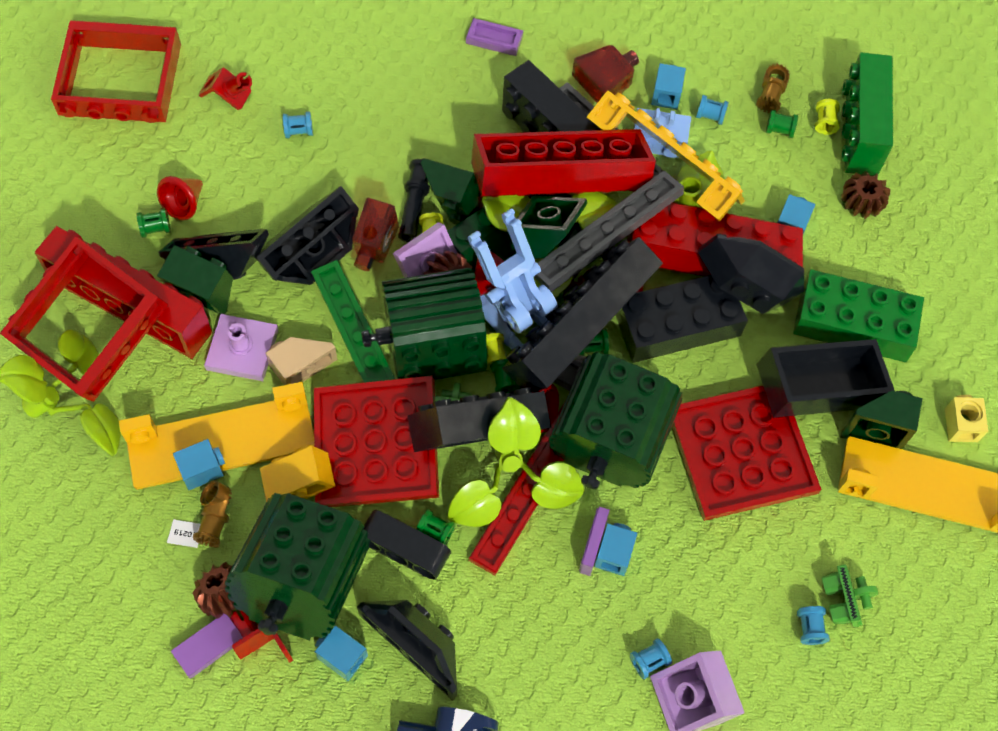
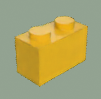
(298, 474)

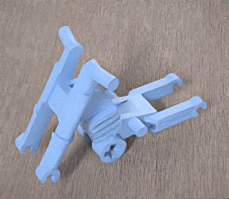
(516, 296)

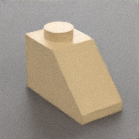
(299, 358)

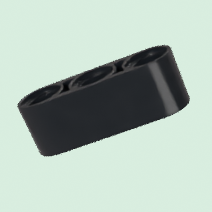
(406, 545)

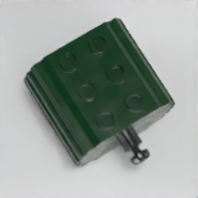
(433, 325)
(615, 421)
(297, 566)

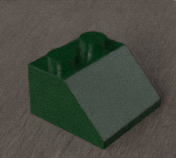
(454, 189)
(548, 221)
(497, 240)
(198, 277)
(886, 420)

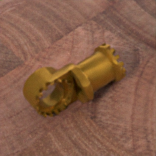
(773, 88)
(213, 513)

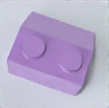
(697, 693)

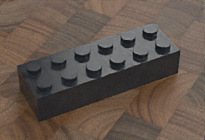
(581, 315)

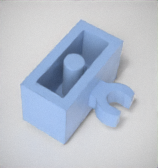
(675, 123)

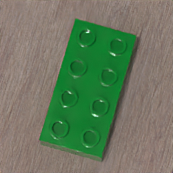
(868, 114)
(853, 310)

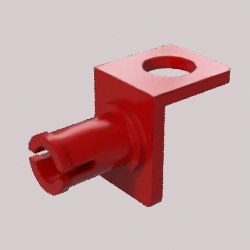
(229, 87)
(252, 637)

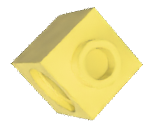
(961, 429)

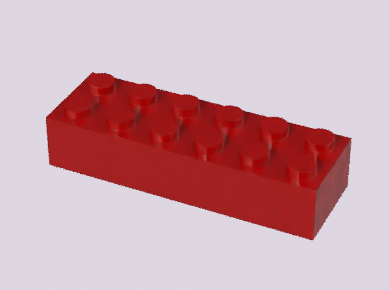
(561, 162)
(682, 229)
(181, 324)

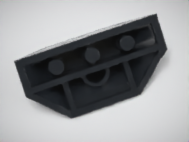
(312, 240)
(232, 248)
(752, 272)
(416, 638)

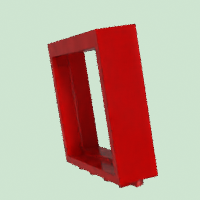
(117, 37)
(118, 348)

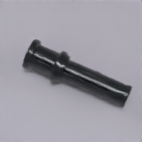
(416, 189)

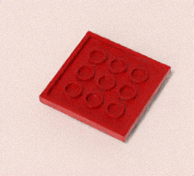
(371, 442)
(742, 454)

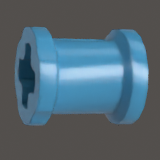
(712, 109)
(297, 124)
(813, 625)
(650, 658)

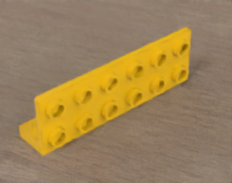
(718, 196)
(242, 434)
(920, 483)

